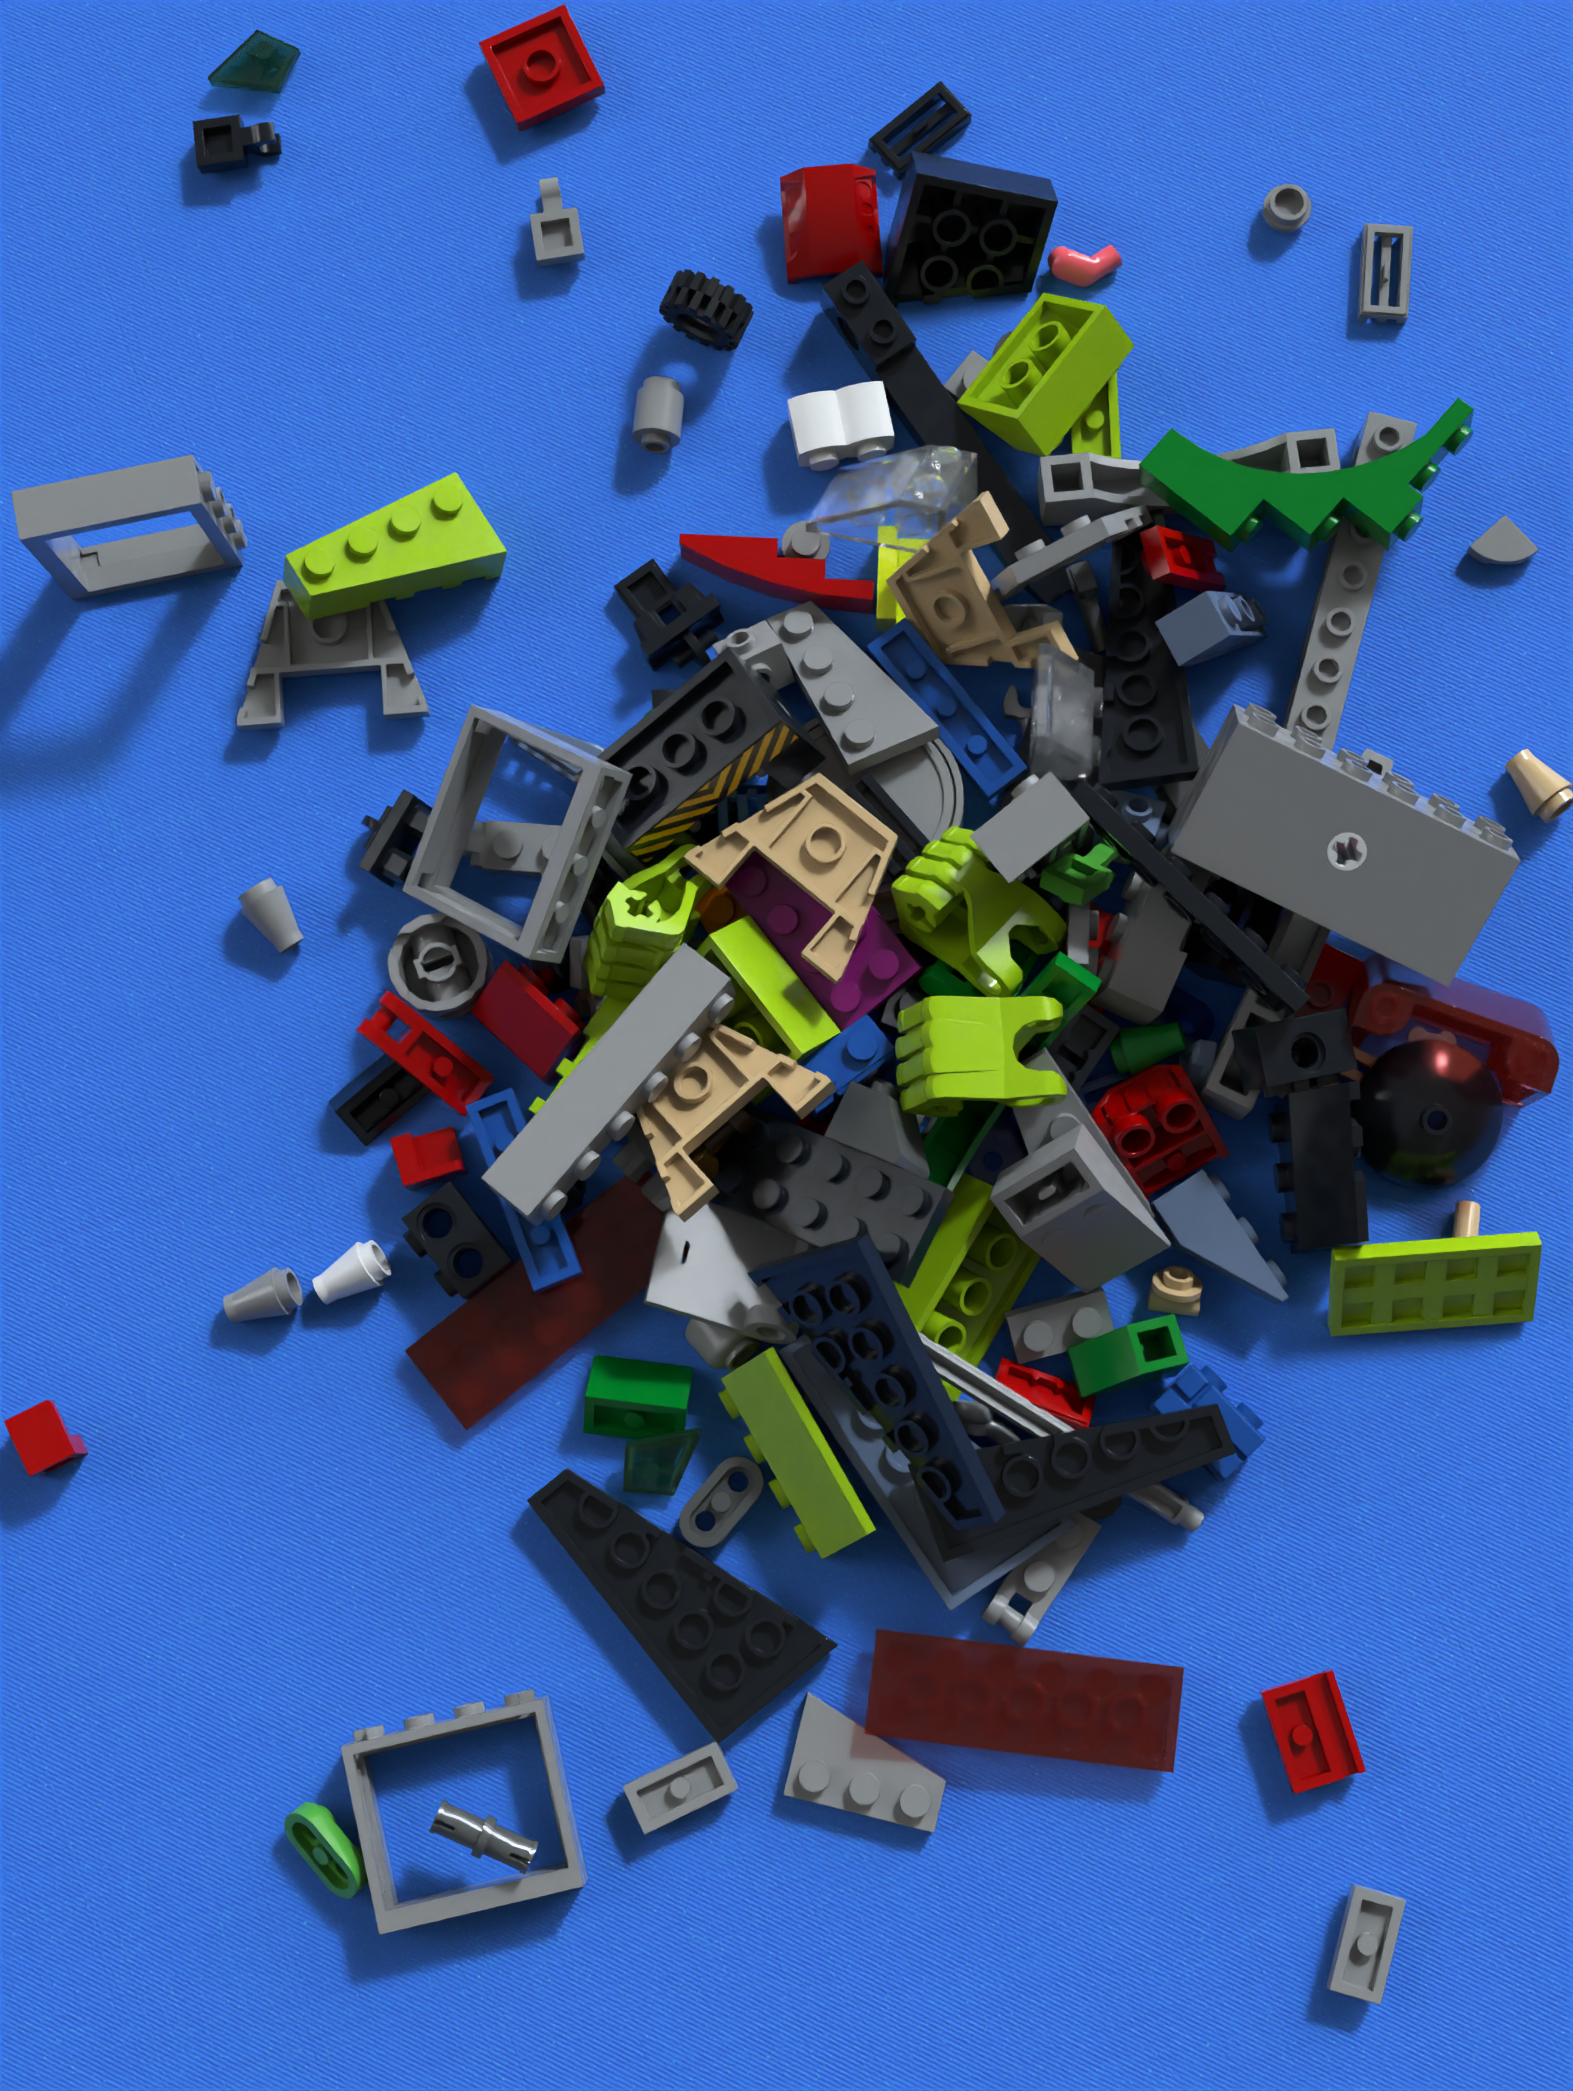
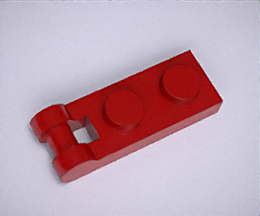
(1181, 560)
(426, 1054)

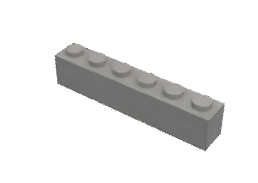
(611, 1085)

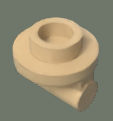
(1175, 1292)

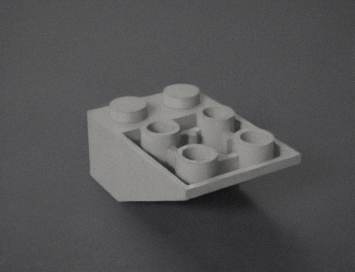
(1077, 1211)

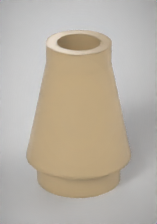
(1540, 786)

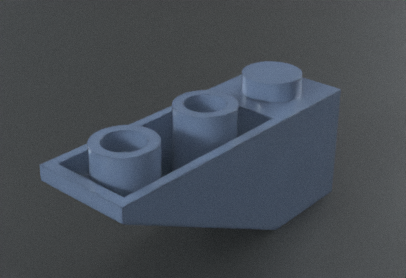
(1212, 626)
(1206, 1230)

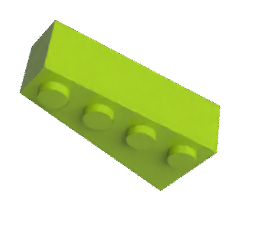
(398, 550)

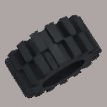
(706, 310)

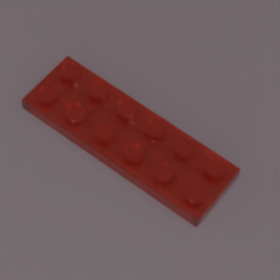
(514, 1334)
(1024, 1700)

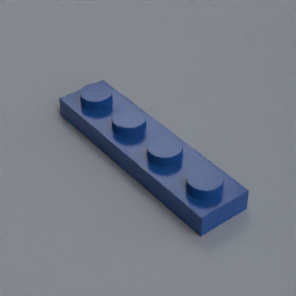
(962, 725)
(543, 1249)

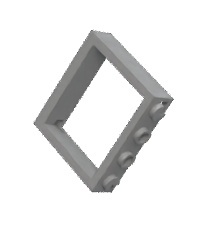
(57, 510)
(571, 860)
(481, 1896)

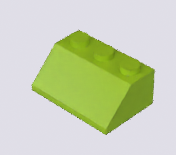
(1047, 373)
(769, 997)

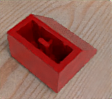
(528, 1022)

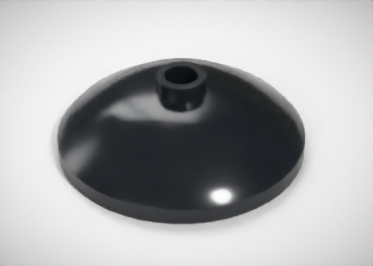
(1402, 1092)

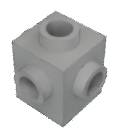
(761, 651)

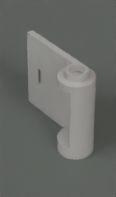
(714, 1275)

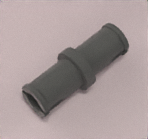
(484, 1837)

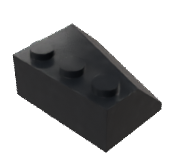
(965, 231)
(1317, 1169)

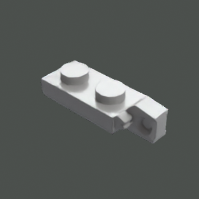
(511, 847)

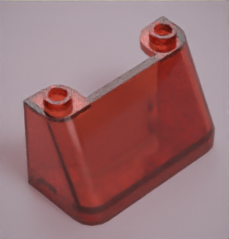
(1517, 1032)

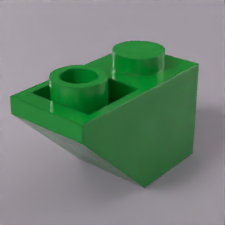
(1128, 1357)

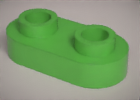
(326, 1849)

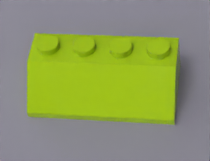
(968, 1276)
(797, 1453)

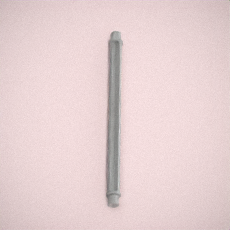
(1041, 1423)

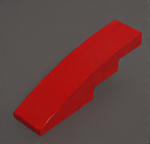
(757, 566)

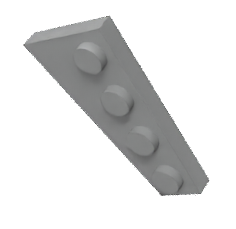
(850, 695)

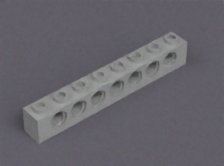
(1342, 601)

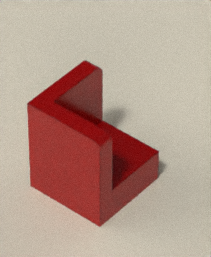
(428, 1158)
(43, 1439)

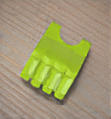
(969, 913)
(642, 926)
(970, 1052)

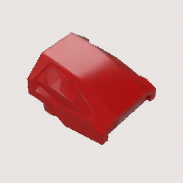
(830, 221)
(1158, 1127)

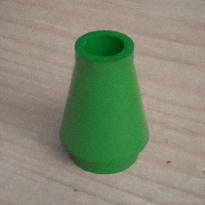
(1146, 1045)

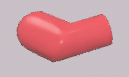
(1082, 269)

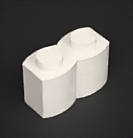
(841, 425)

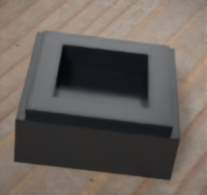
(646, 590)

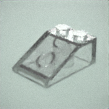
(897, 497)
(1063, 716)

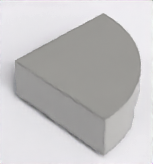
(1503, 545)

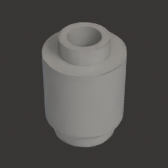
(658, 414)

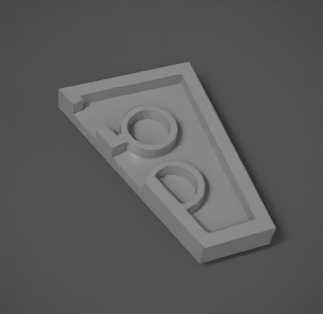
(860, 1771)

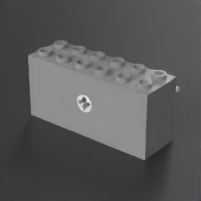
(1404, 883)

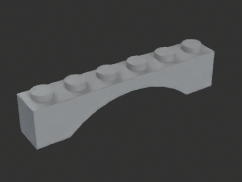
(1103, 485)

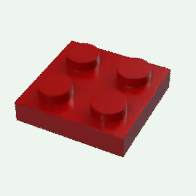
(542, 68)

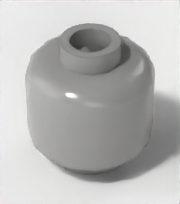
(720, 1346)

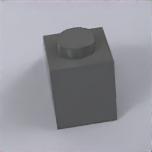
(876, 1126)

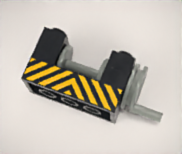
(698, 753)

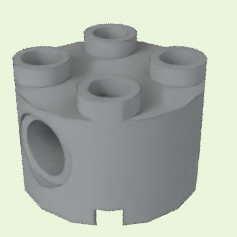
(440, 966)

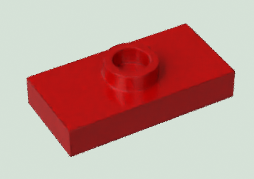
(1330, 981)
(1047, 1393)

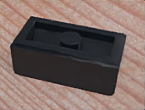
(377, 1099)

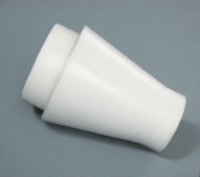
(354, 1272)

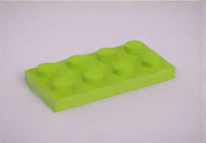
(1433, 1283)

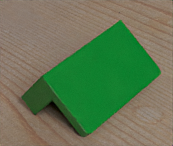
(636, 1398)

